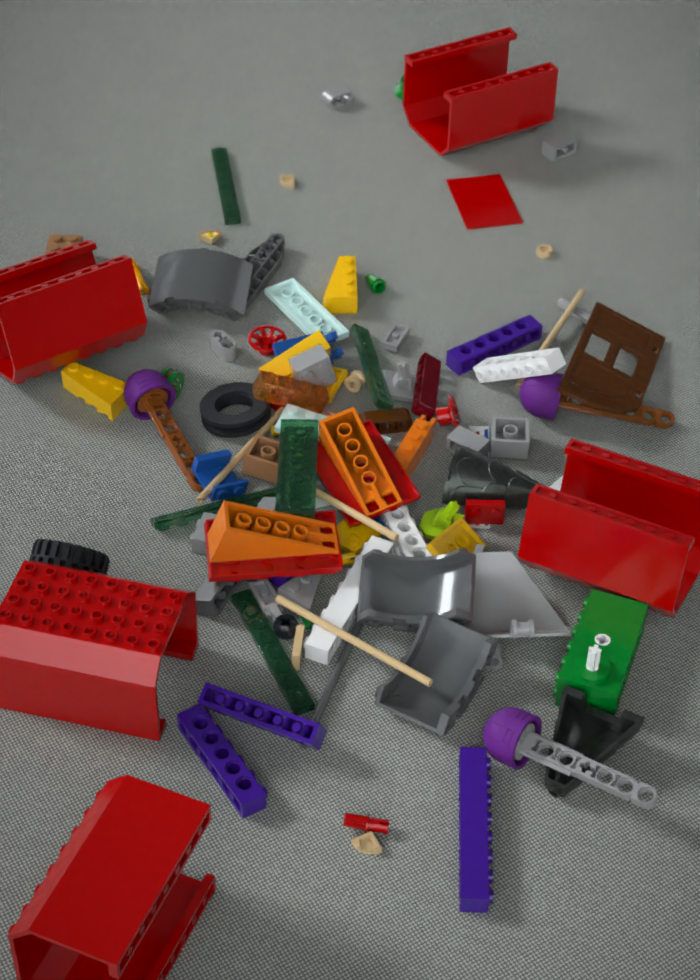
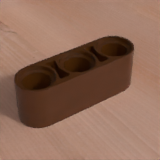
(389, 422)

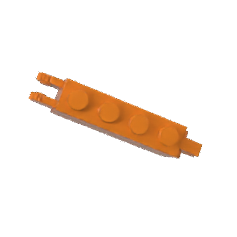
(415, 444)

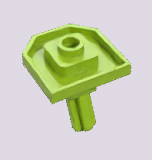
(438, 520)

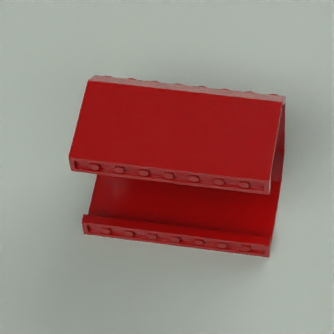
(465, 97)
(66, 310)
(617, 528)
(91, 646)
(117, 890)

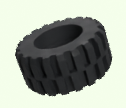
(69, 555)

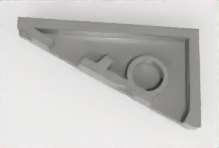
(301, 590)

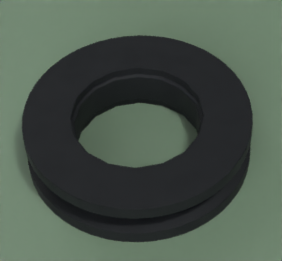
(233, 425)

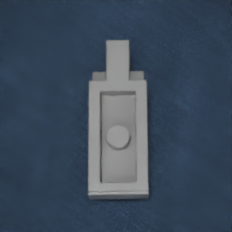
(266, 596)

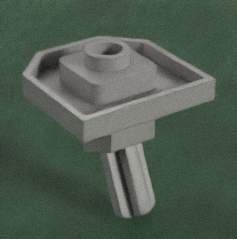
(400, 382)

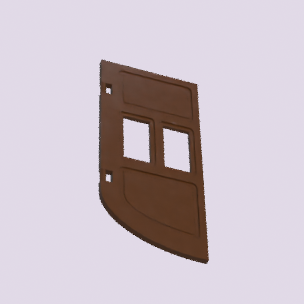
(600, 383)

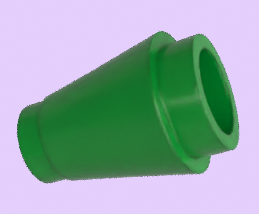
(375, 284)

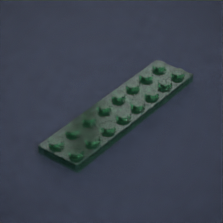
(297, 467)

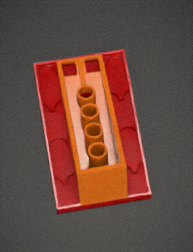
(360, 467)
(247, 536)

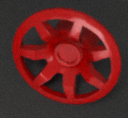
(265, 341)
(446, 414)

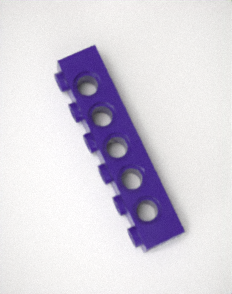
(493, 344)
(262, 716)
(222, 761)

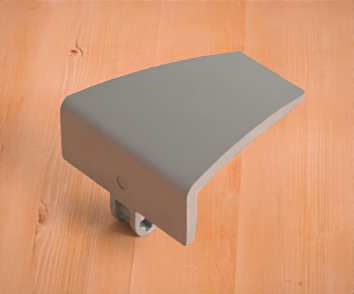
(509, 601)

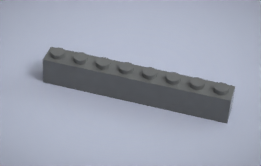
(213, 596)

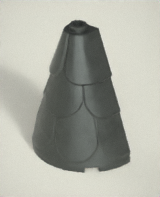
(482, 478)
(588, 732)

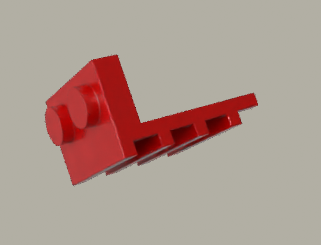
(484, 511)

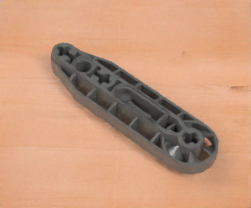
(266, 261)

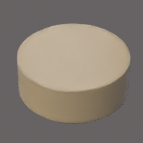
(544, 251)

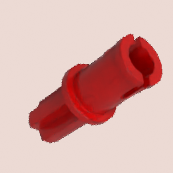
(366, 823)

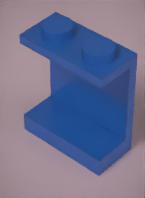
(208, 466)

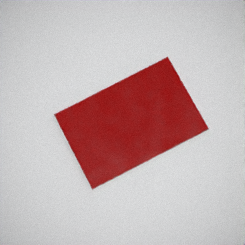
(483, 201)

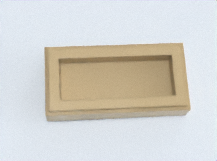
(298, 646)

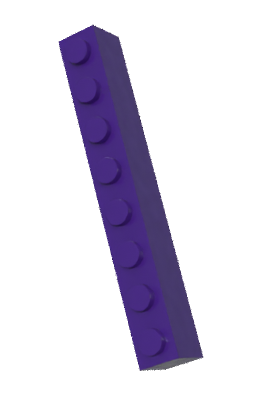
(473, 830)

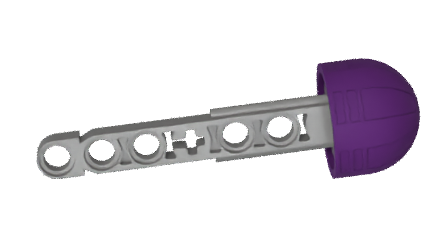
(515, 737)

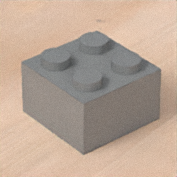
(313, 367)
(509, 437)

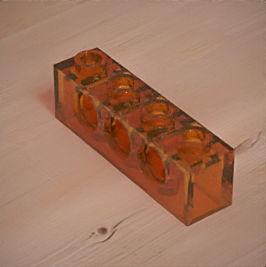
(286, 390)

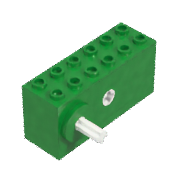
(602, 649)

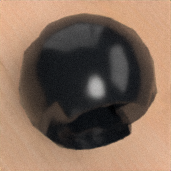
(285, 626)

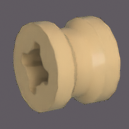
(355, 381)

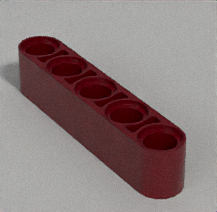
(426, 386)

